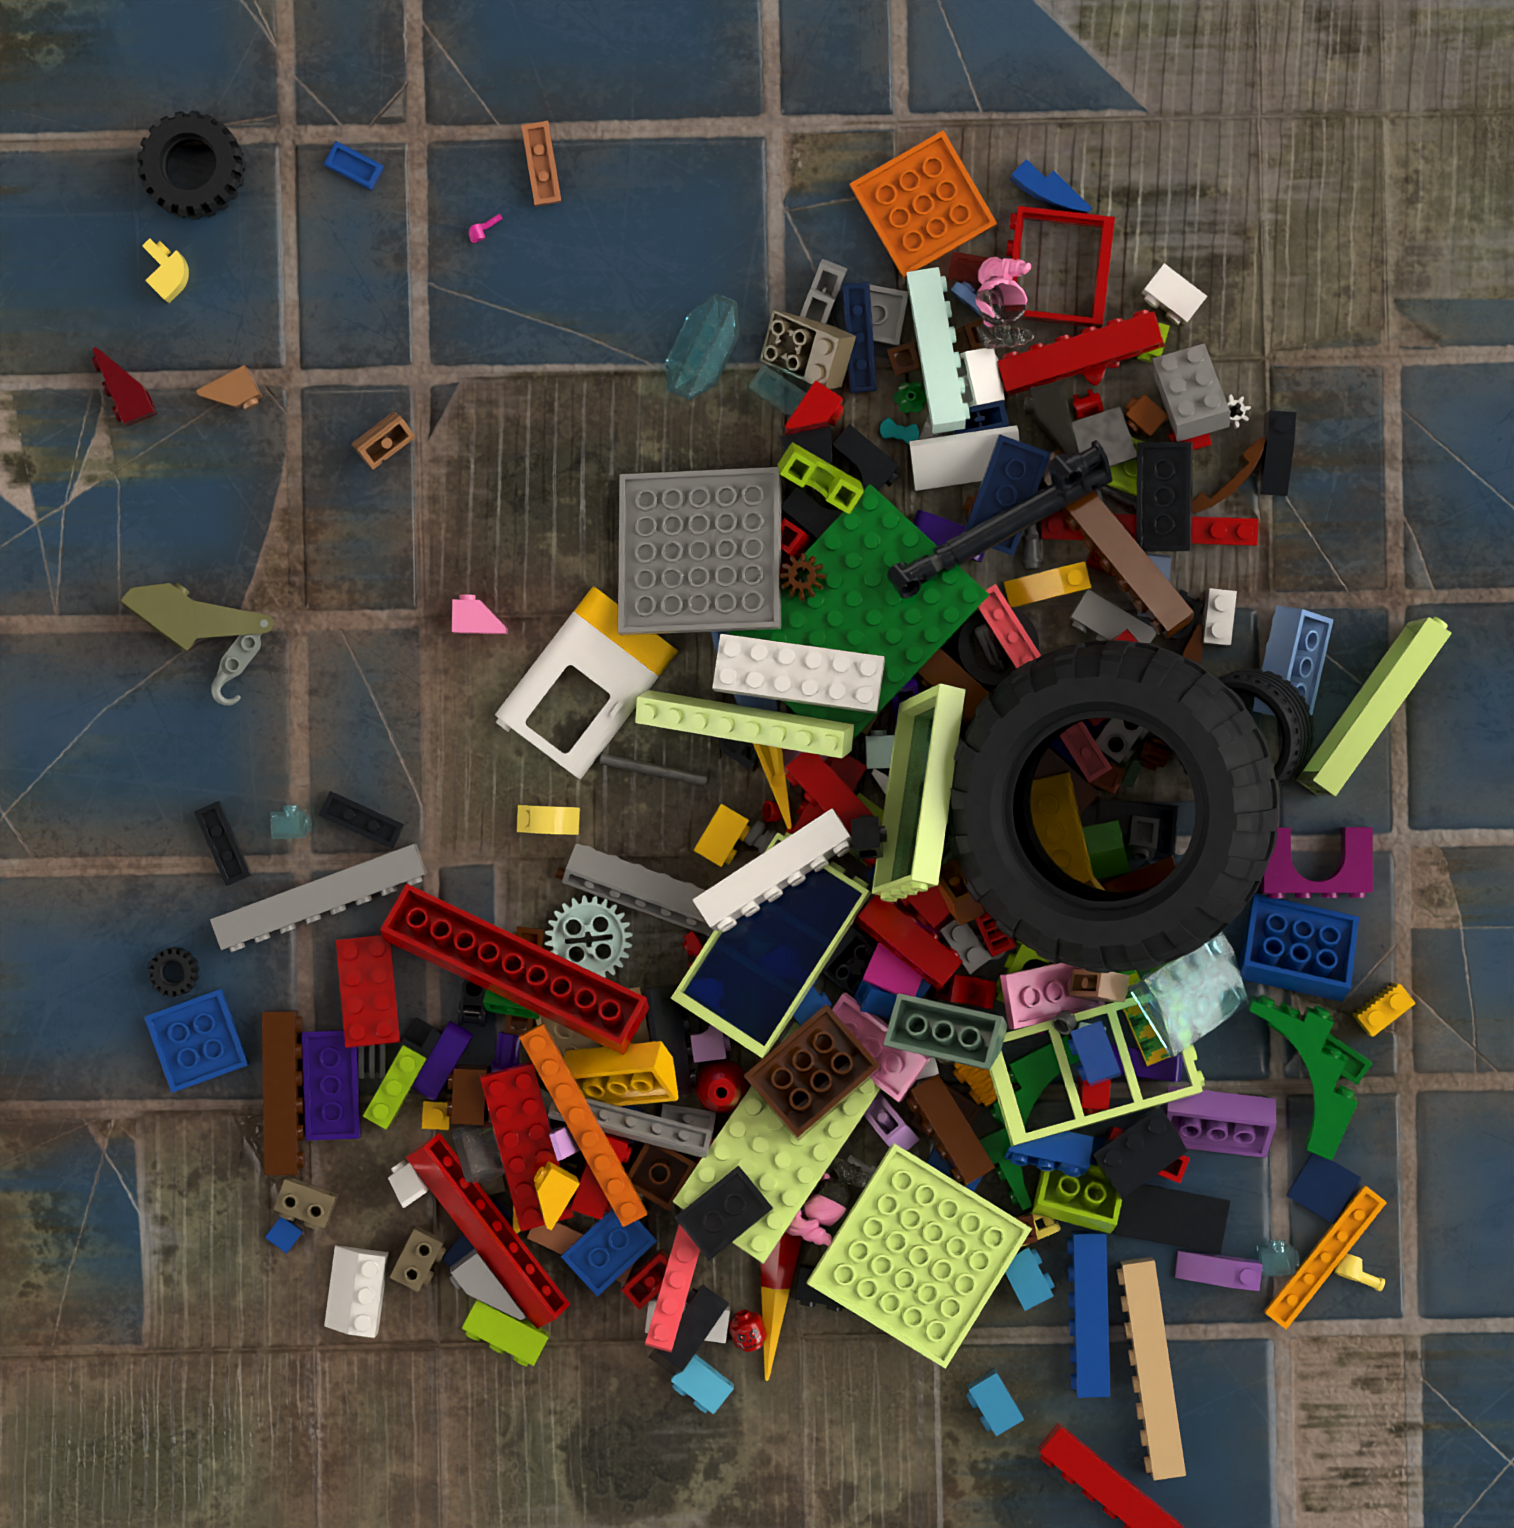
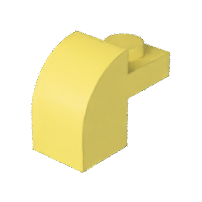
(171, 275)
(548, 819)

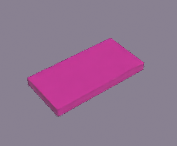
(890, 972)

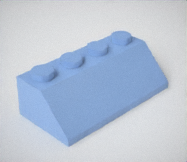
(1296, 652)

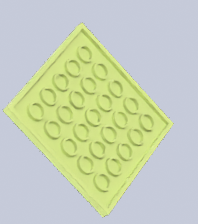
(919, 1255)

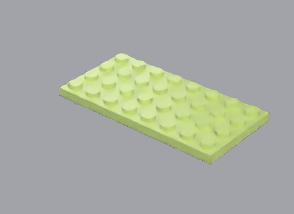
(775, 1160)

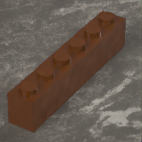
(281, 1092)

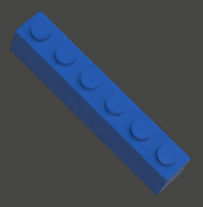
(1090, 1314)

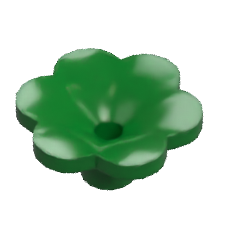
(910, 404)

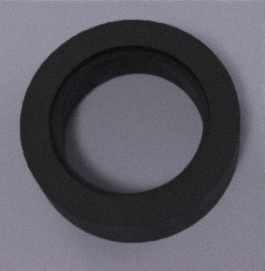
(965, 652)

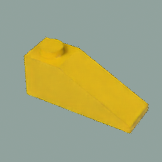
(1047, 584)

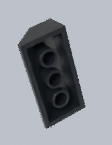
(669, 1026)

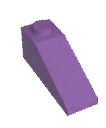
(1219, 1270)

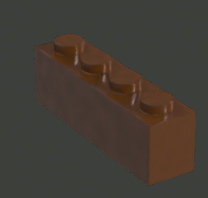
(949, 1130)

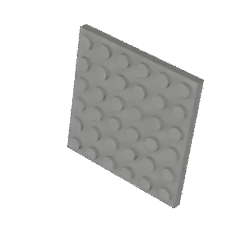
(699, 551)

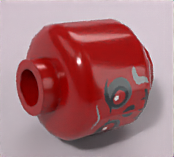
(747, 1330)

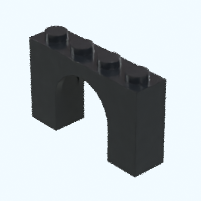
(874, 469)

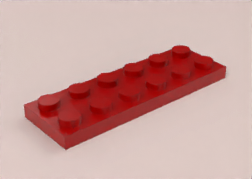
(521, 1136)

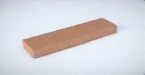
(561, 1239)

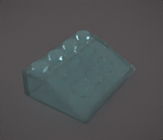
(1191, 994)

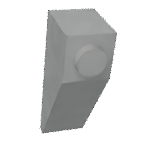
(480, 1282)

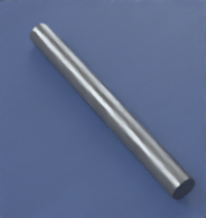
(653, 769)

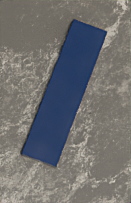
(859, 323)

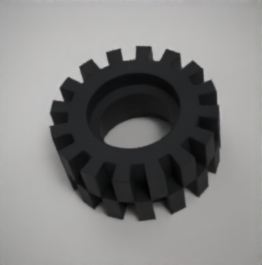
(157, 972)

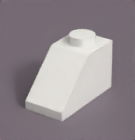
(407, 1183)

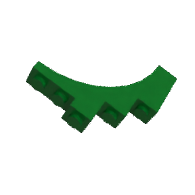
(1308, 1034)
(1032, 1073)

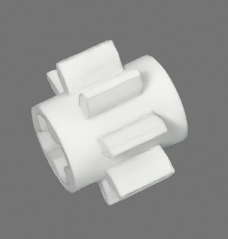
(1241, 410)

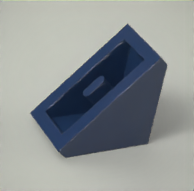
(985, 417)

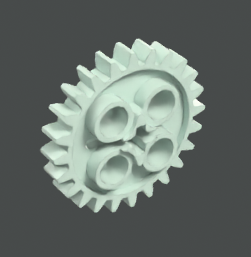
(586, 914)

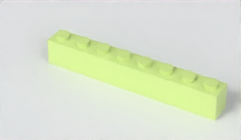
(744, 723)

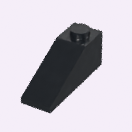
(1277, 452)

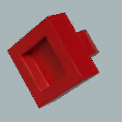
(1088, 405)

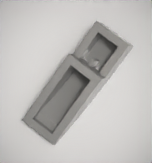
(823, 291)

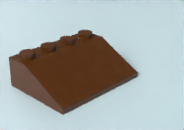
(812, 1072)

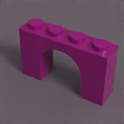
(1352, 875)

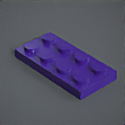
(330, 1086)

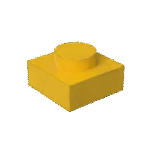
(435, 1115)

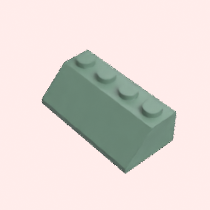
(945, 1031)

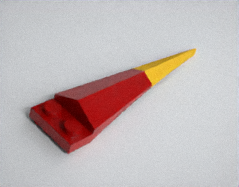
(775, 1288)

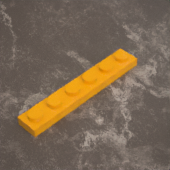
(1325, 1257)

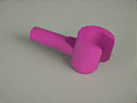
(476, 231)

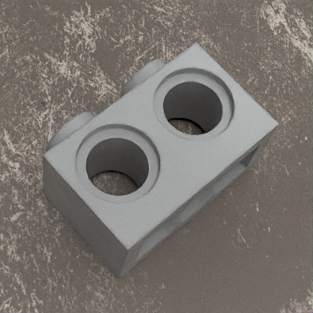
(1116, 728)

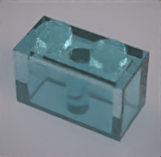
(776, 391)

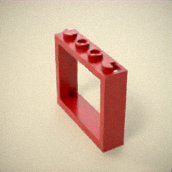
(1106, 224)

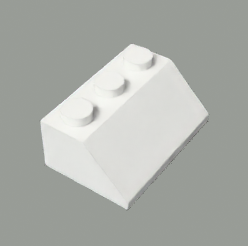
(356, 1291)

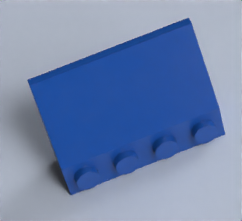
(1299, 947)

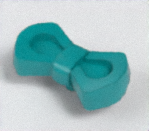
(889, 429)

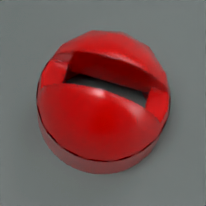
(771, 812)

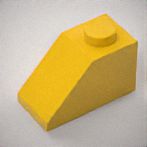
(554, 1191)

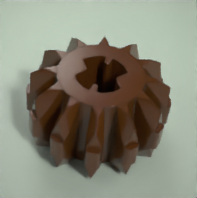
(812, 578)

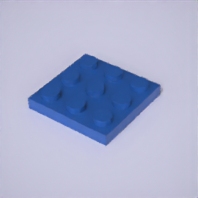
(196, 1040)

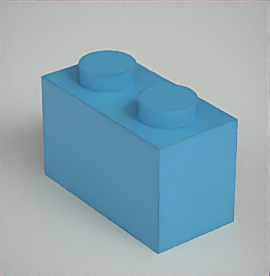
(1027, 1279)
(994, 1402)

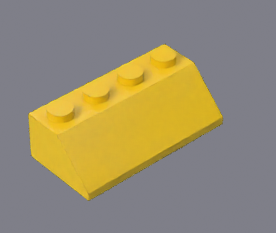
(637, 1077)

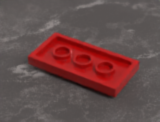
(367, 991)

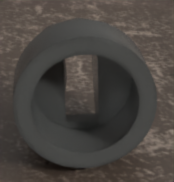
(1060, 1026)

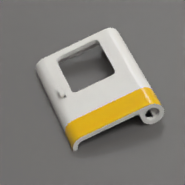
(615, 662)

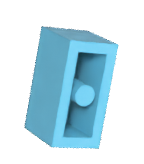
(703, 1384)

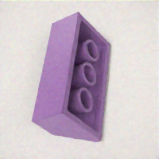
(1224, 1122)

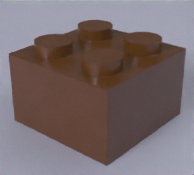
(468, 1098)
(660, 1173)

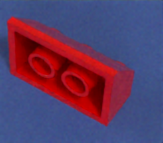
(816, 410)

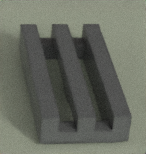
(383, 1063)

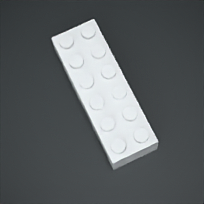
(798, 673)
(773, 871)

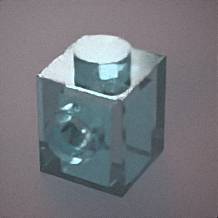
(290, 823)
(1278, 1258)

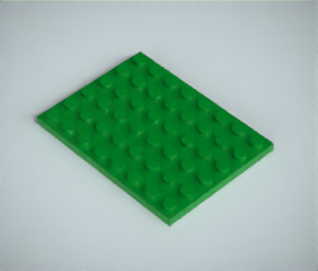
(863, 609)

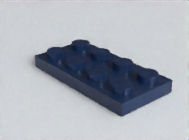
(1010, 477)

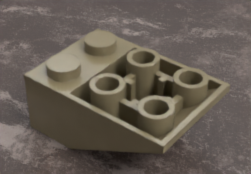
(807, 349)

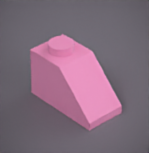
(474, 617)

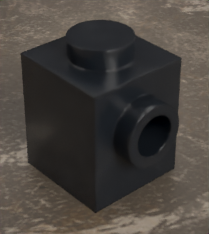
(868, 837)

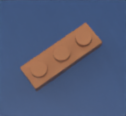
(541, 163)

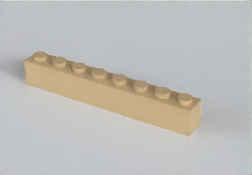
(1152, 1368)

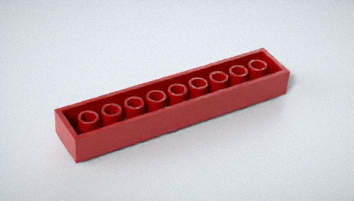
(515, 969)

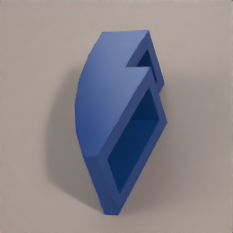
(1048, 190)

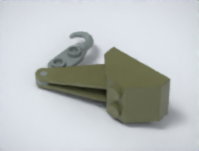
(183, 621)

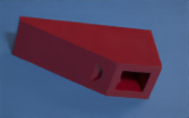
(129, 395)

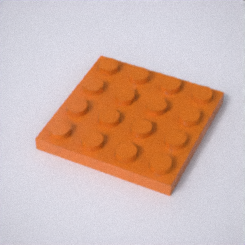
(923, 204)

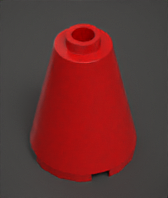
(721, 1074)

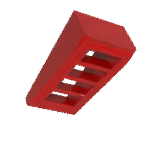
(995, 942)

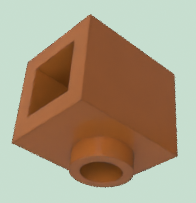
(1143, 416)

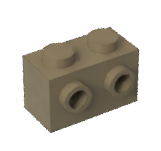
(305, 1203)
(418, 1258)

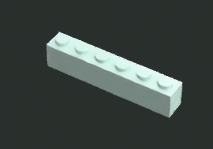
(936, 351)

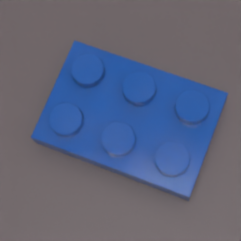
(607, 1251)

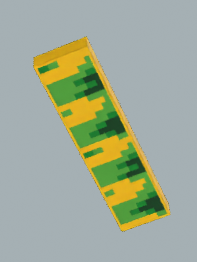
(1144, 1034)

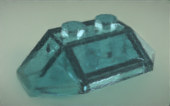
(702, 347)

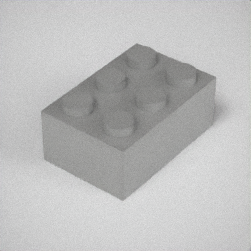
(1191, 392)

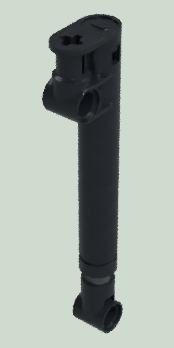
(1071, 480)

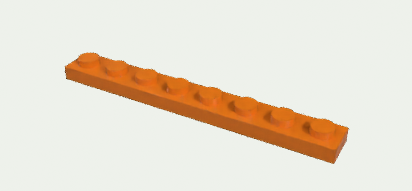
(583, 1124)

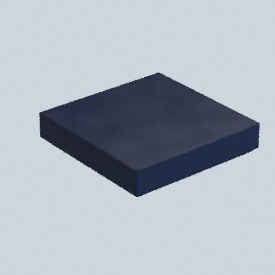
(1323, 1187)

